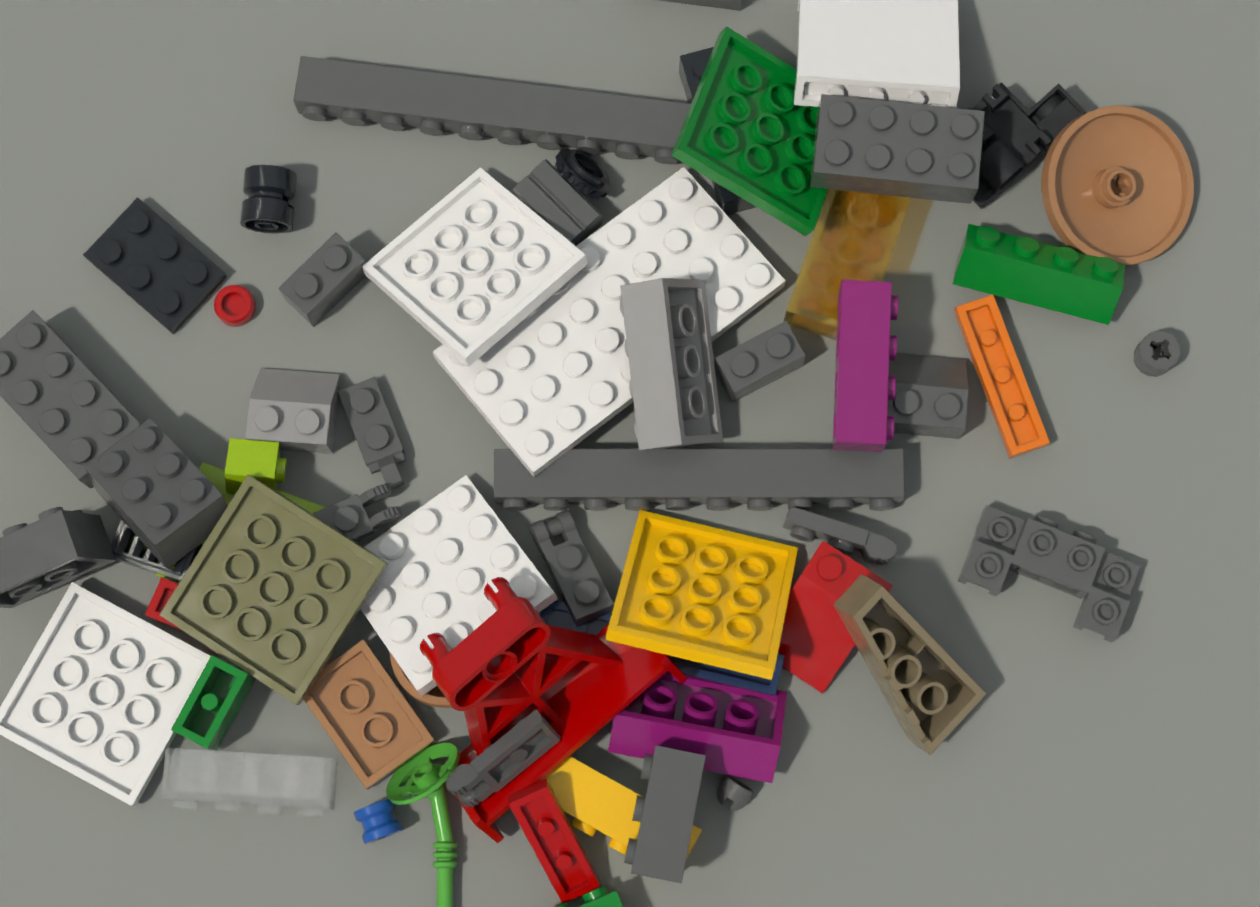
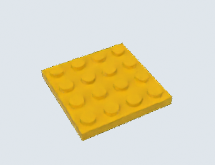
(703, 594)

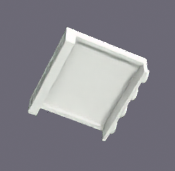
(878, 51)

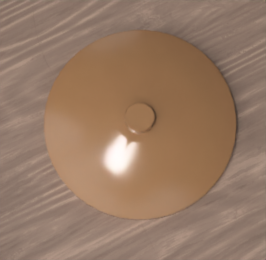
(1117, 185)

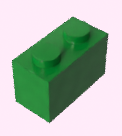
(213, 704)

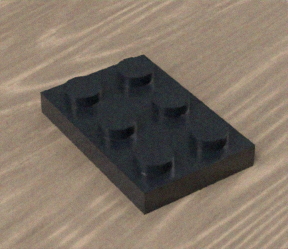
(155, 265)

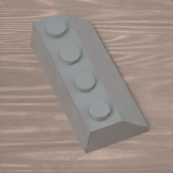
(671, 363)

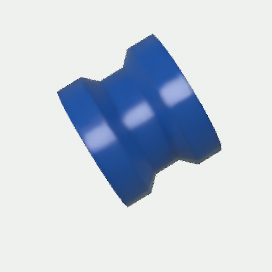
(378, 821)

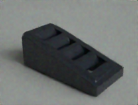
(130, 550)

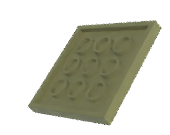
(274, 589)

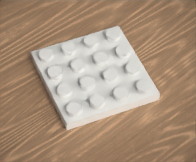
(475, 266)
(439, 576)
(101, 694)

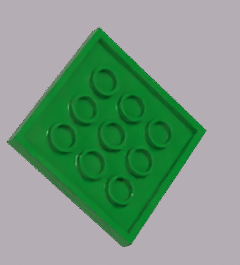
(752, 134)

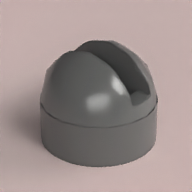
(735, 791)

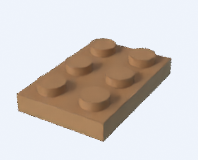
(366, 715)

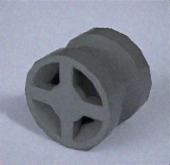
(1150, 359)

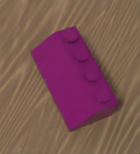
(728, 724)

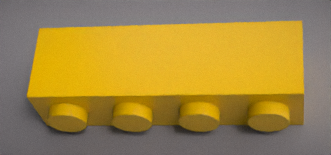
(599, 803)

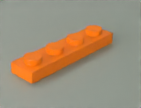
(1001, 376)

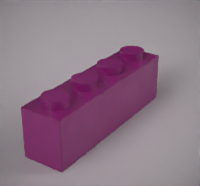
(863, 366)

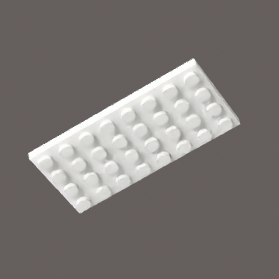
(567, 360)

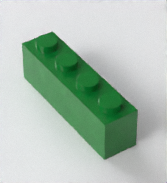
(1039, 274)

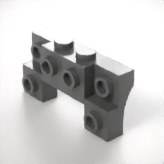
(1055, 559)

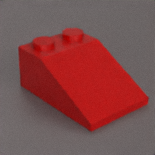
(812, 630)

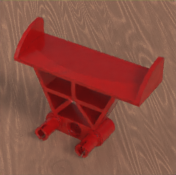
(526, 665)

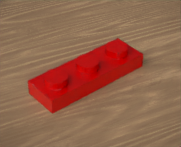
(554, 841)

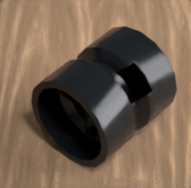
(268, 193)

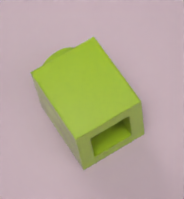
(256, 459)

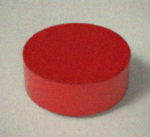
(234, 305)

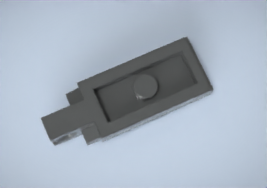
(374, 429)

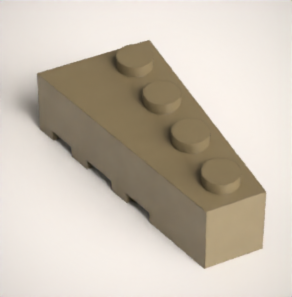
(912, 670)

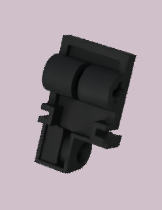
(1014, 132)

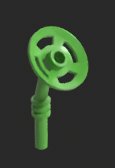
(430, 782)

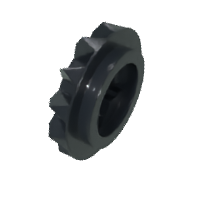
(583, 172)

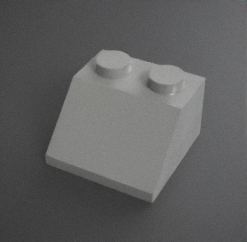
(294, 410)

